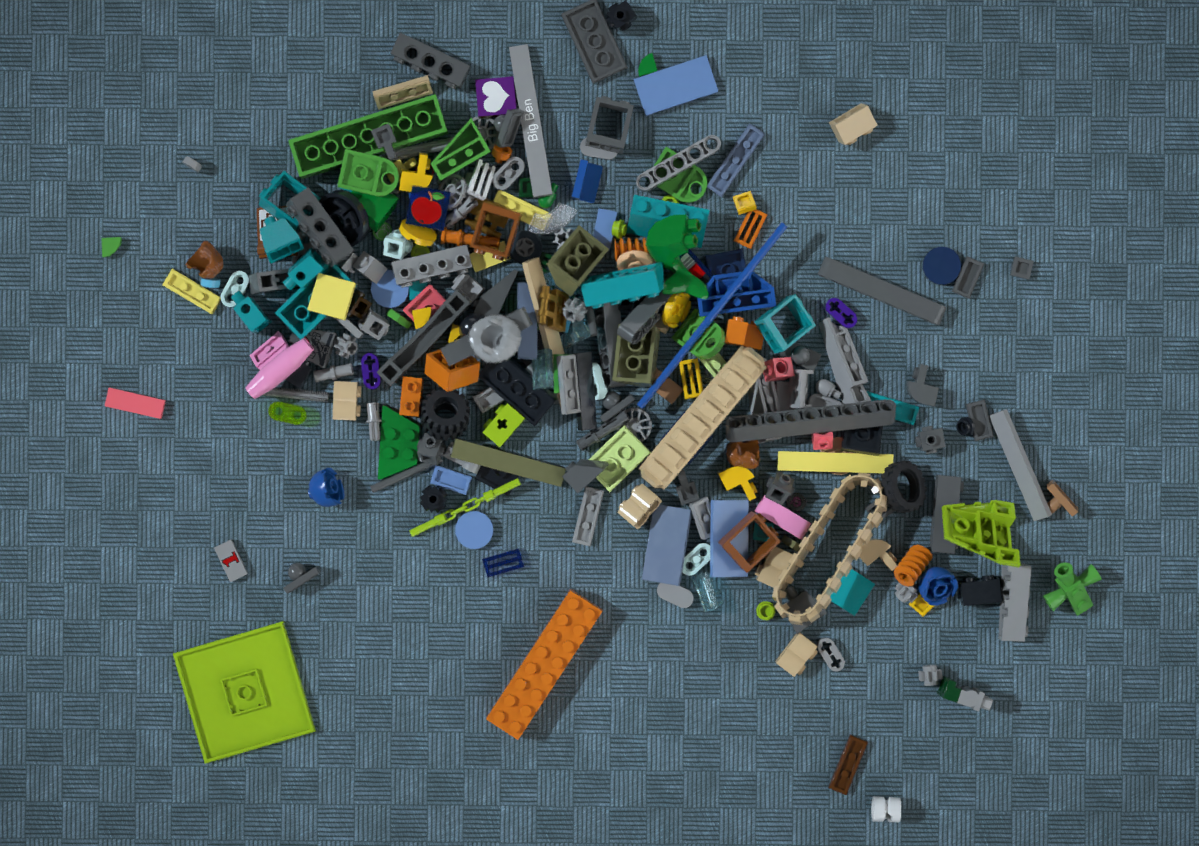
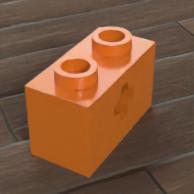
(411, 396)

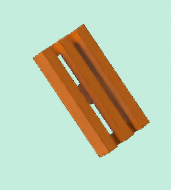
(743, 242)

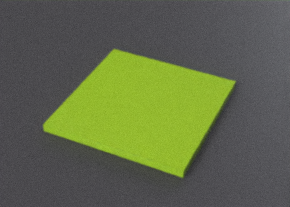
(244, 692)

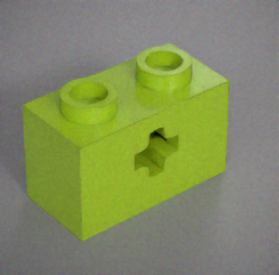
(513, 419)

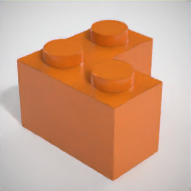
(743, 334)
(454, 376)

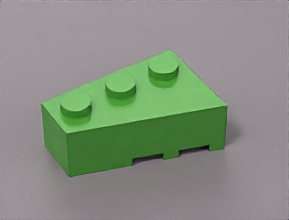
(461, 151)

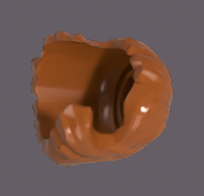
(206, 260)
(743, 454)

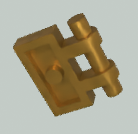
(496, 220)
(555, 313)

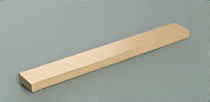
(535, 281)

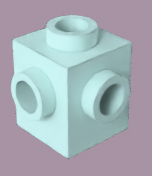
(396, 245)

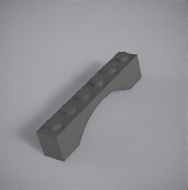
(425, 338)

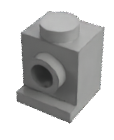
(379, 329)

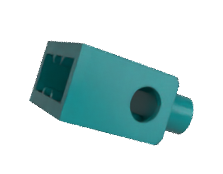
(279, 239)
(310, 264)
(255, 319)

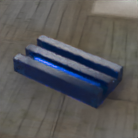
(518, 558)

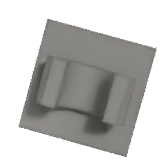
(347, 263)

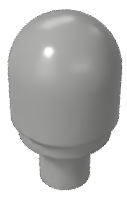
(826, 389)

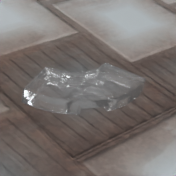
(552, 221)

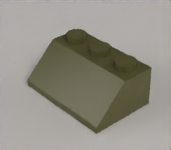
(576, 260)
(637, 362)

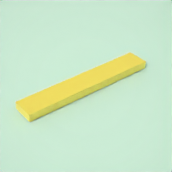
(833, 462)

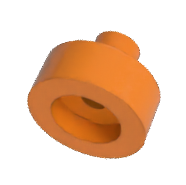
(501, 154)

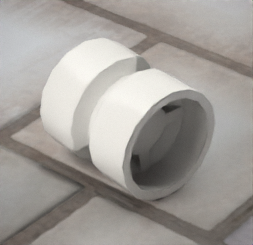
(886, 809)

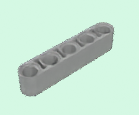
(685, 156)

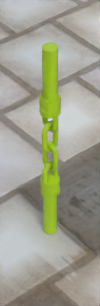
(488, 496)

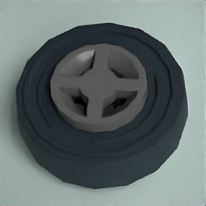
(523, 241)

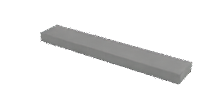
(1020, 465)

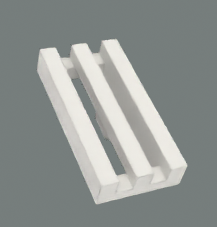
(485, 167)

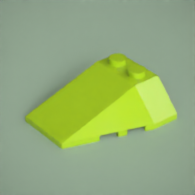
(983, 529)

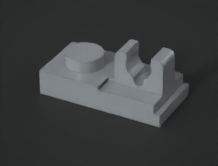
(702, 513)

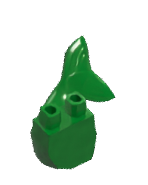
(666, 243)

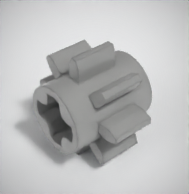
(559, 239)
(574, 310)
(345, 345)
(906, 593)
(930, 675)

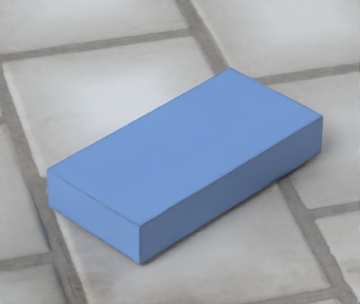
(603, 226)
(451, 480)

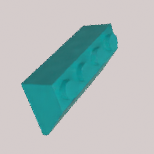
(648, 211)
(622, 285)
(294, 310)

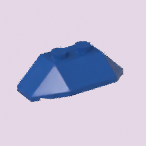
(751, 295)

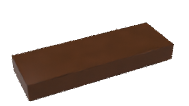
(848, 764)

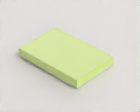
(623, 455)

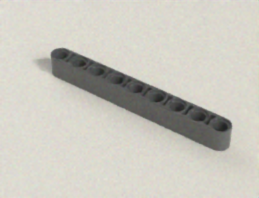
(810, 420)

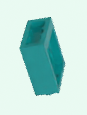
(266, 194)
(771, 332)

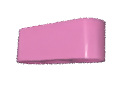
(783, 517)

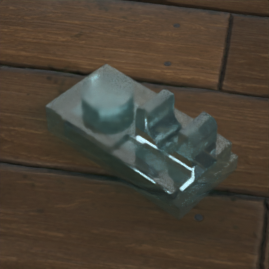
(543, 370)
(706, 592)

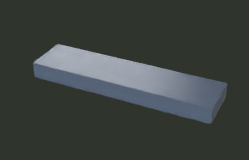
(735, 160)
(528, 341)

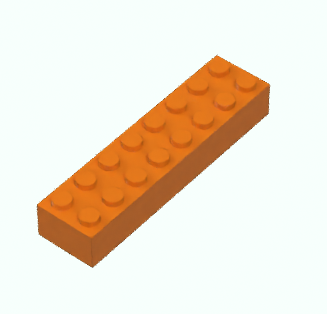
(544, 664)

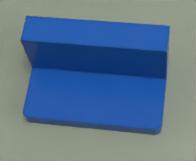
(587, 181)

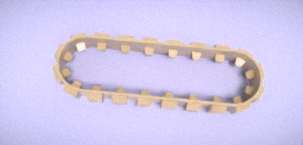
(702, 417)
(817, 529)

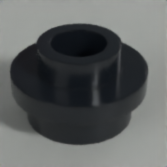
(965, 426)

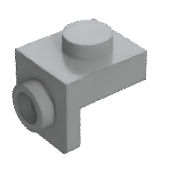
(468, 286)

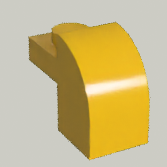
(417, 177)
(737, 476)

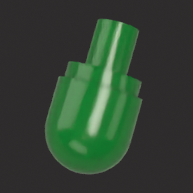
(547, 201)

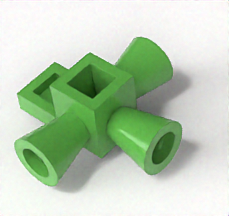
(1072, 588)

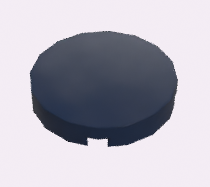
(941, 265)

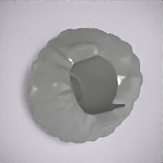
(495, 338)

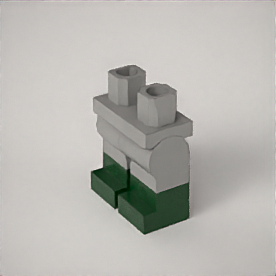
(963, 695)

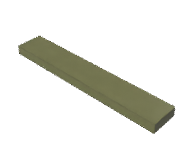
(507, 462)

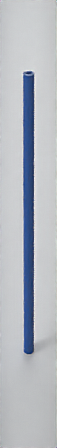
(712, 315)

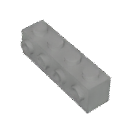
(431, 265)

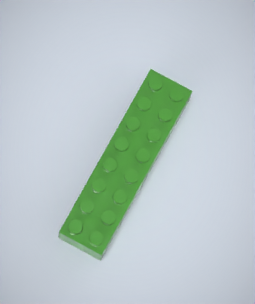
(410, 124)

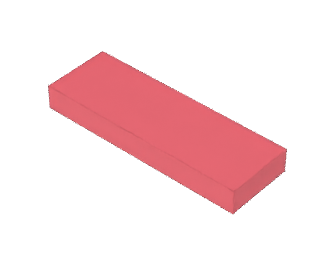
(135, 403)

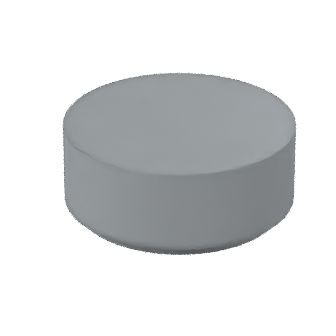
(192, 164)

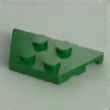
(397, 443)

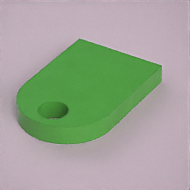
(365, 173)
(680, 184)
(701, 348)

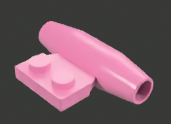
(276, 362)

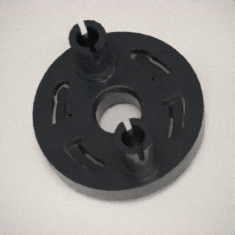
(353, 213)

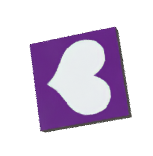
(495, 96)

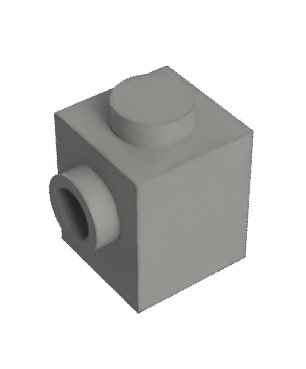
(370, 267)

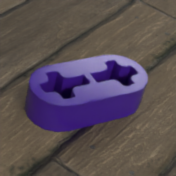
(844, 309)
(366, 371)

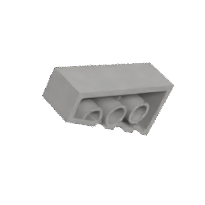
(1014, 604)

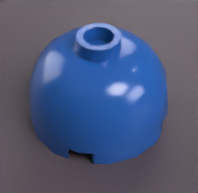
(325, 488)
(937, 585)

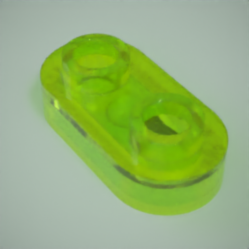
(288, 412)

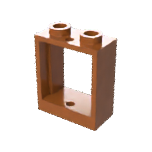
(479, 227)
(761, 552)

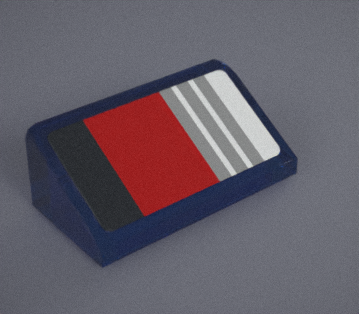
(696, 267)

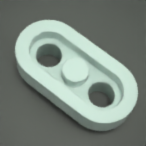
(232, 287)
(600, 388)
(697, 560)

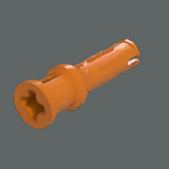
(460, 238)

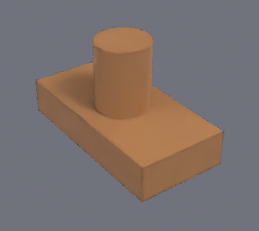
(669, 389)
(1060, 499)

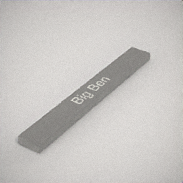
(530, 121)

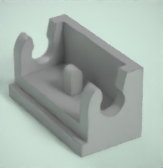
(799, 389)

